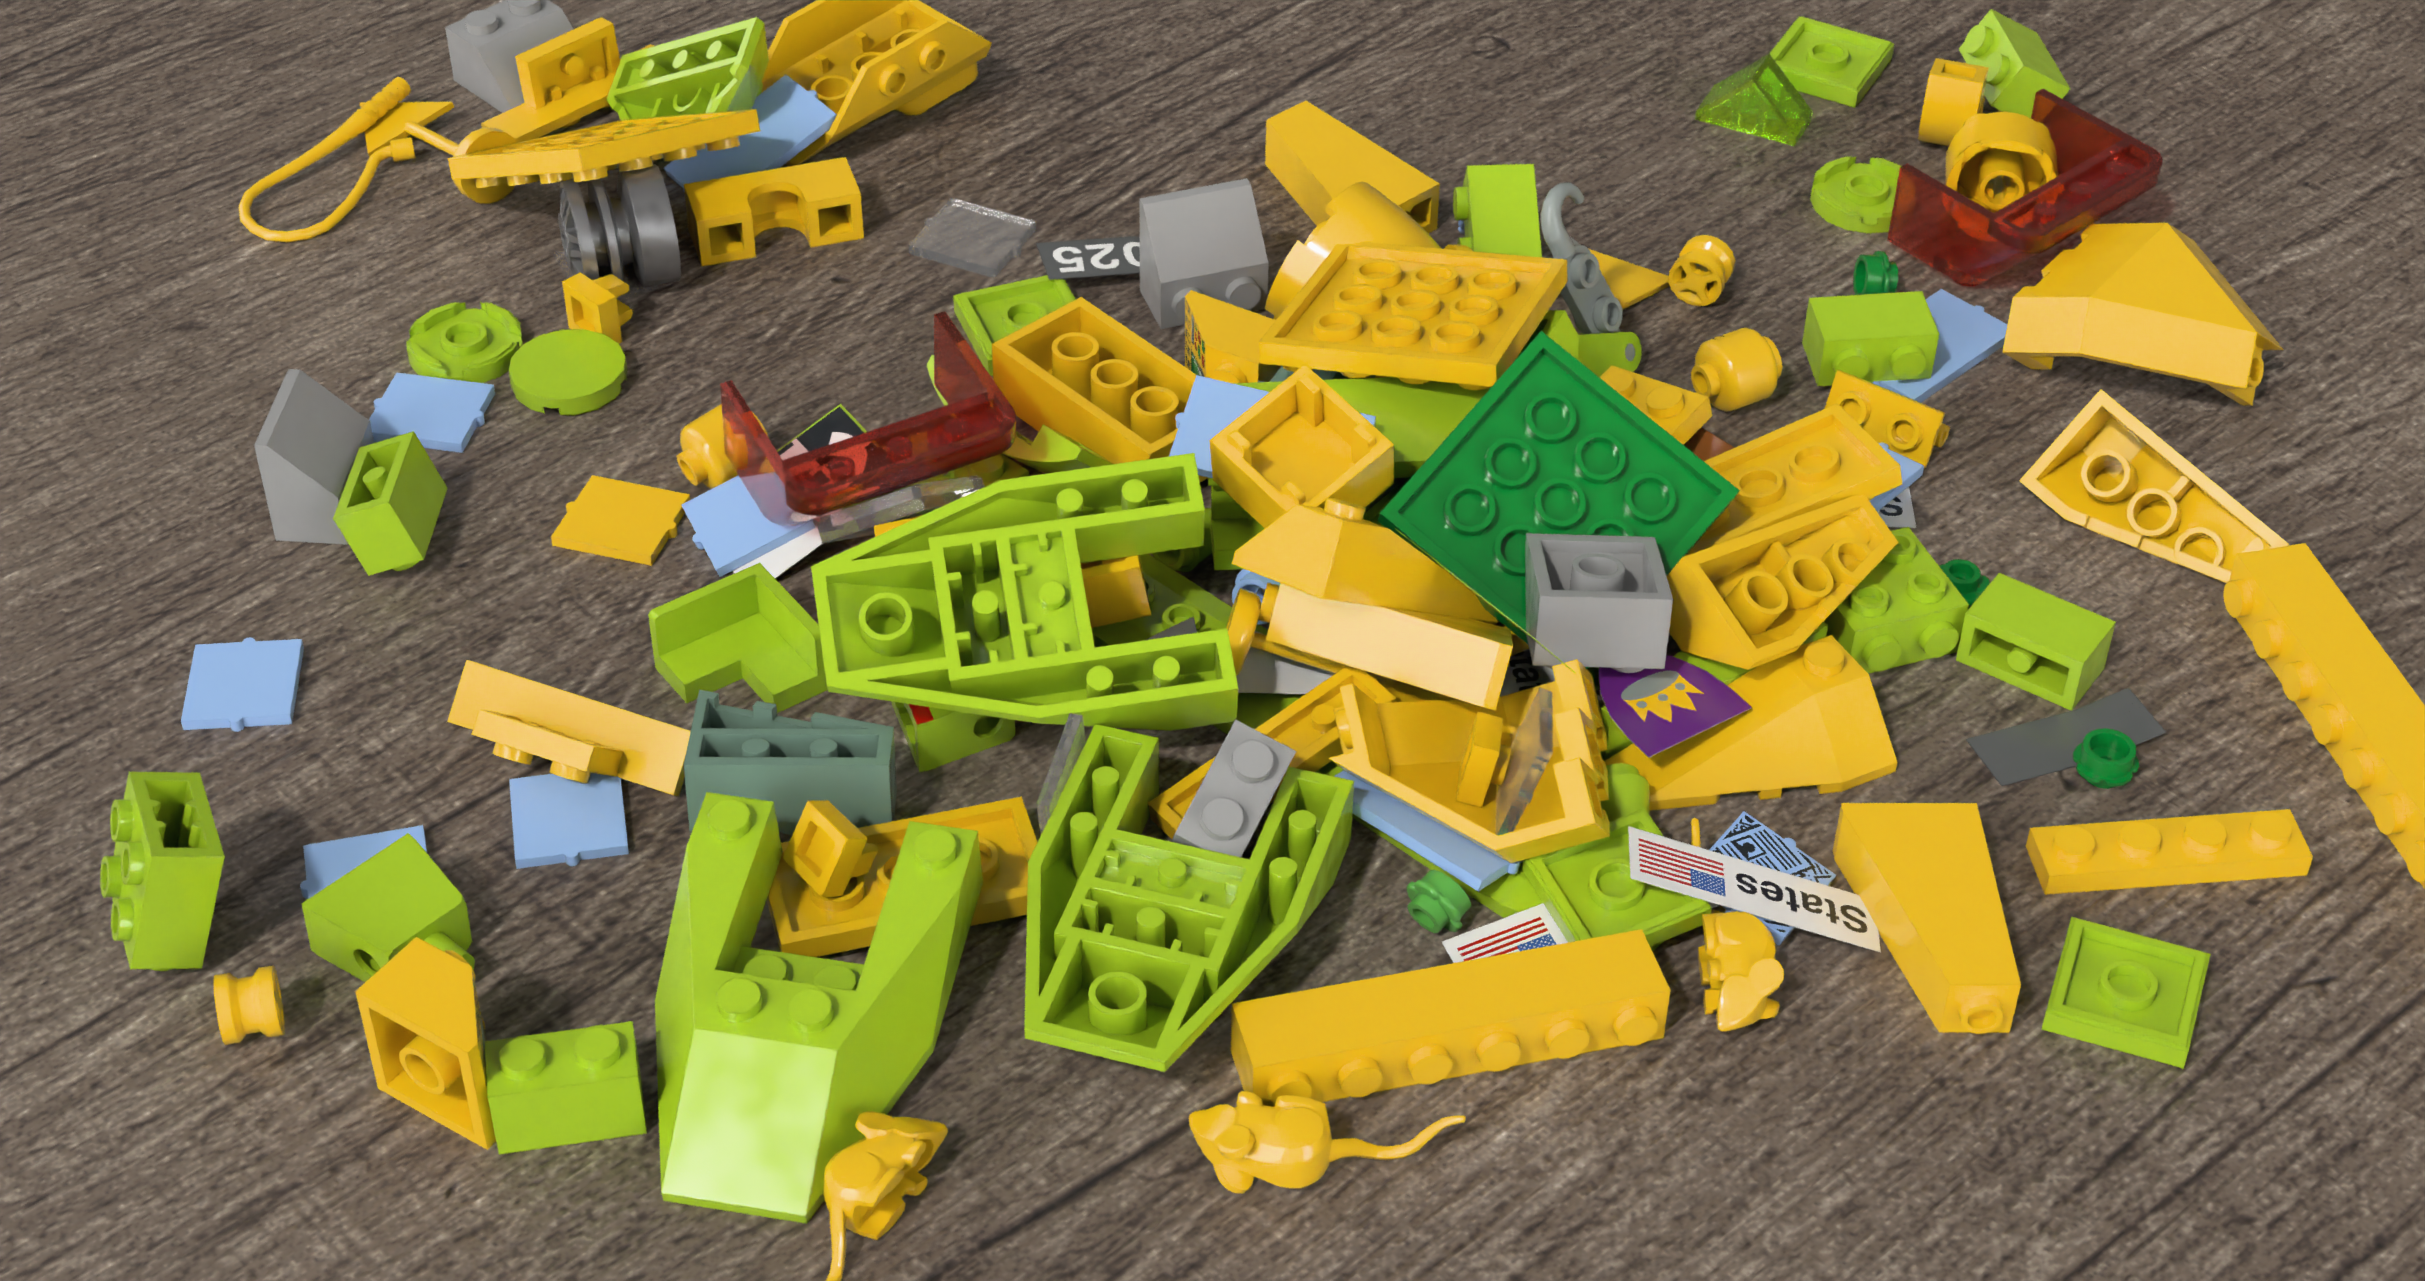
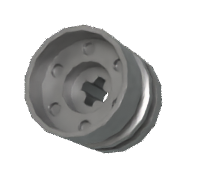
(622, 229)

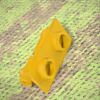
(1890, 417)

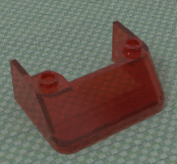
(1972, 245)
(881, 461)

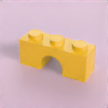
(809, 197)

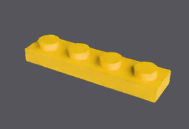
(1303, 726)
(2168, 851)

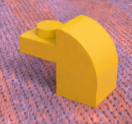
(1950, 98)

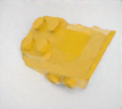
(872, 60)

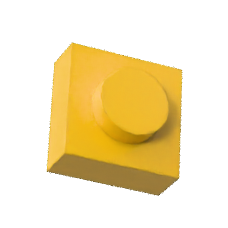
(1483, 760)

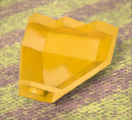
(2143, 303)
(1418, 749)

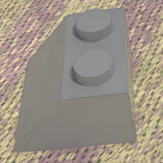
(489, 39)
(1201, 243)
(307, 458)
(1597, 601)

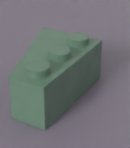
(790, 762)

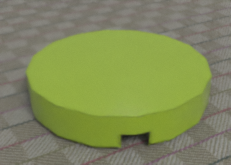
(1856, 194)
(464, 342)
(568, 371)

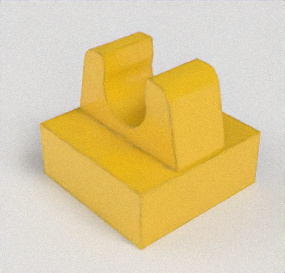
(595, 305)
(828, 849)

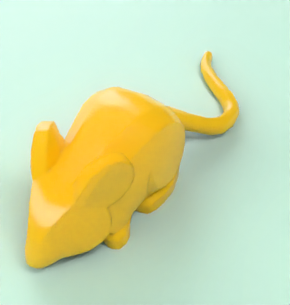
(1737, 965)
(1284, 1142)
(874, 1174)

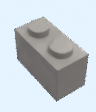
(1235, 792)

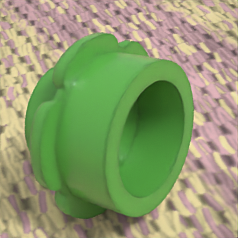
(1437, 902)

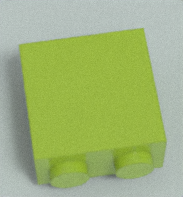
(1900, 610)
(163, 870)

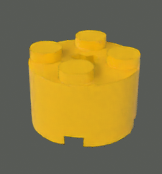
(2000, 158)

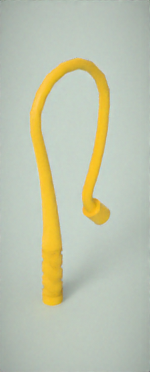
(356, 124)

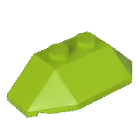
(693, 74)

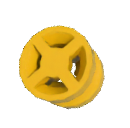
(1705, 282)
(249, 1005)

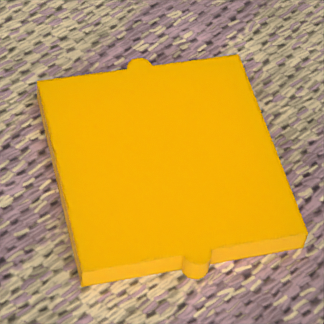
(620, 520)

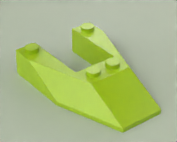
(992, 611)
(1155, 937)
(784, 1050)

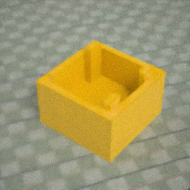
(1301, 450)

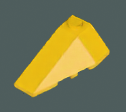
(2140, 491)
(1354, 561)
(1774, 585)
(1806, 727)

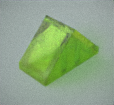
(1758, 103)

